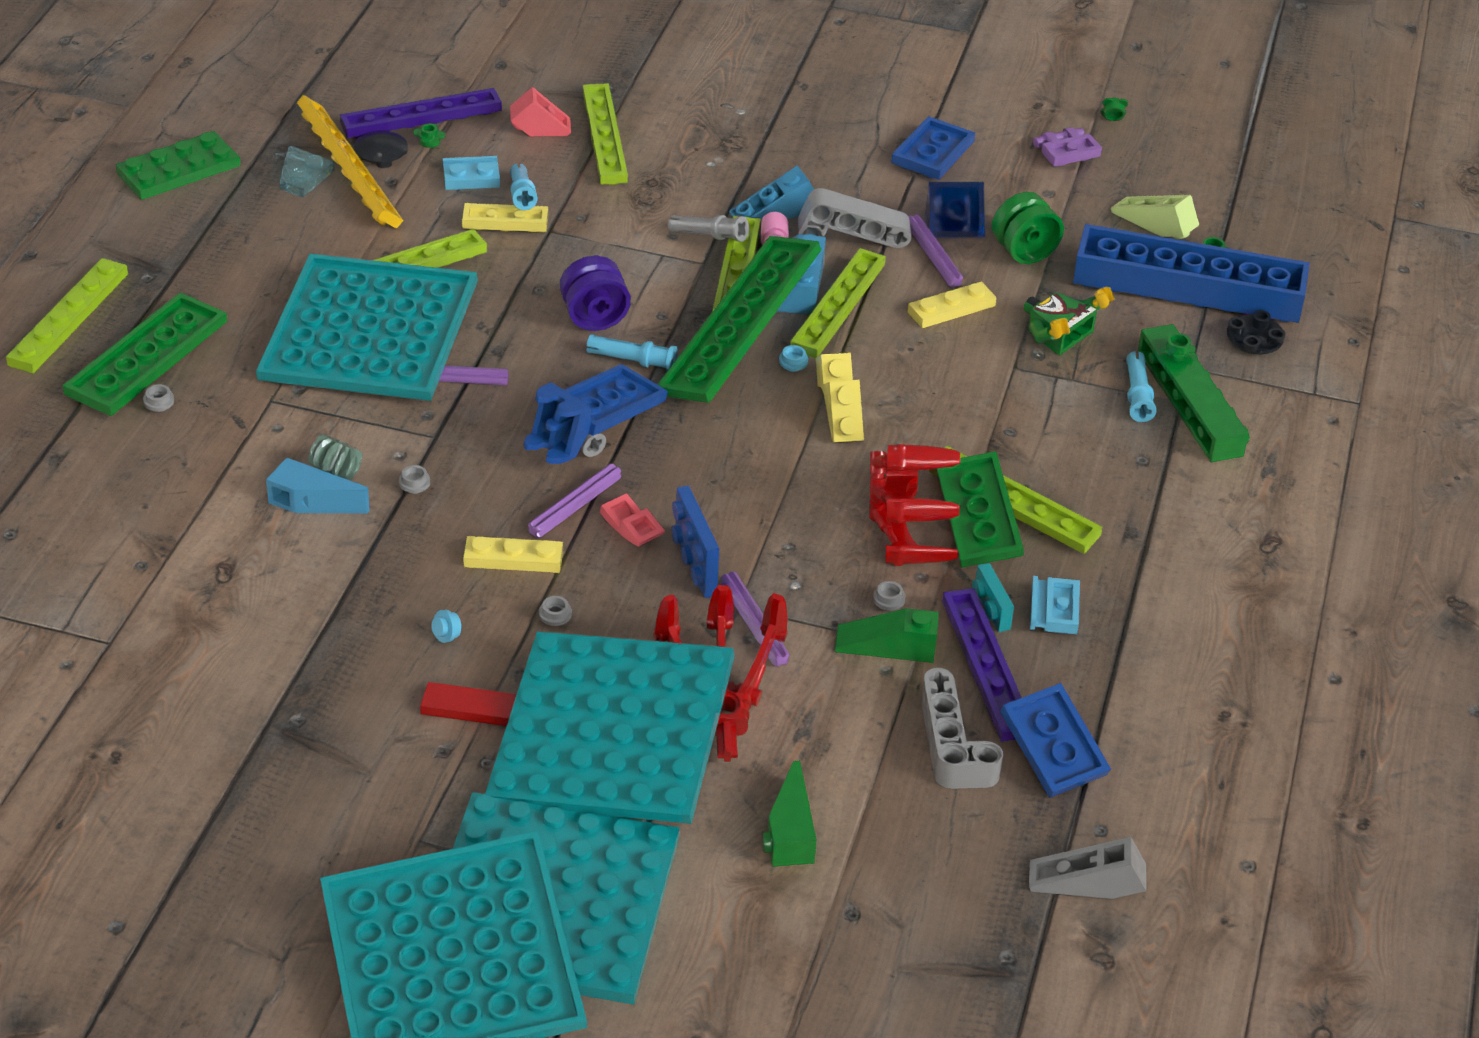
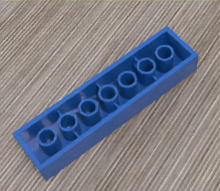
(1191, 273)

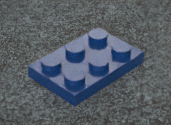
(933, 148)
(696, 541)
(1055, 740)

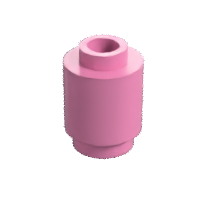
(774, 225)

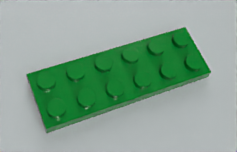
(144, 354)

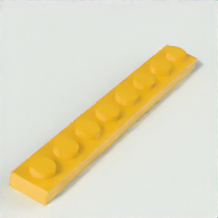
(351, 164)

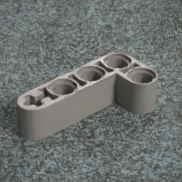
(862, 218)
(953, 759)

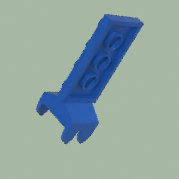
(588, 408)

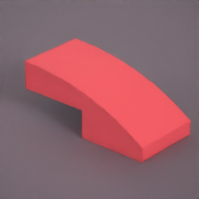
(630, 521)

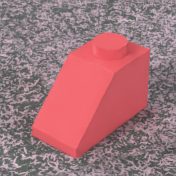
(538, 116)

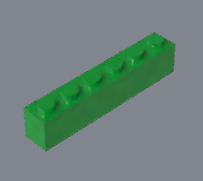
(1195, 397)

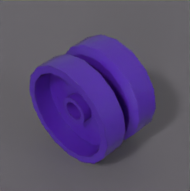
(595, 293)

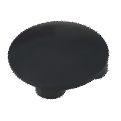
(381, 147)
(1255, 333)

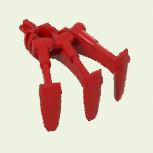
(893, 501)
(741, 696)

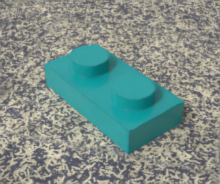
(994, 597)

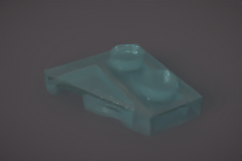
(303, 171)

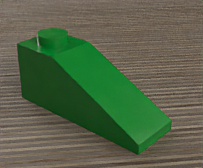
(893, 635)
(790, 824)

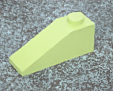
(1161, 215)

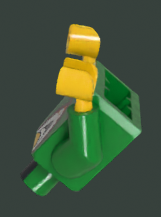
(1064, 321)

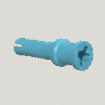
(522, 188)
(645, 353)
(1140, 393)

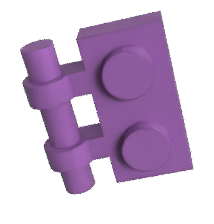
(1067, 146)

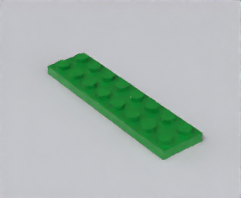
(739, 318)

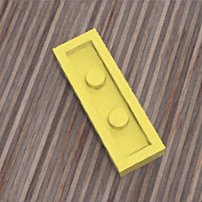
(504, 218)
(951, 304)
(513, 554)

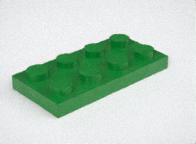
(177, 165)
(986, 521)

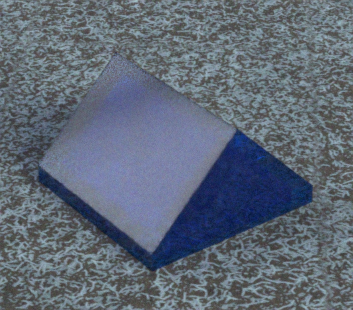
(956, 209)

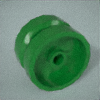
(1027, 227)

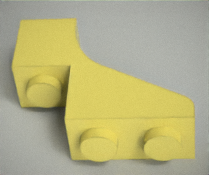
(841, 396)

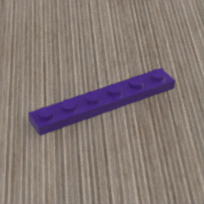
(421, 112)
(982, 655)

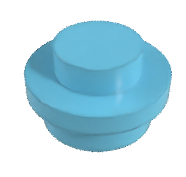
(793, 358)
(446, 626)

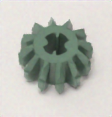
(335, 457)

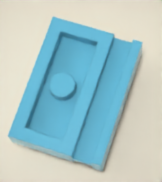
(471, 172)
(1055, 605)

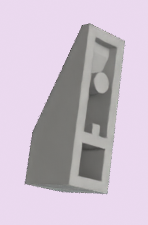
(1093, 871)

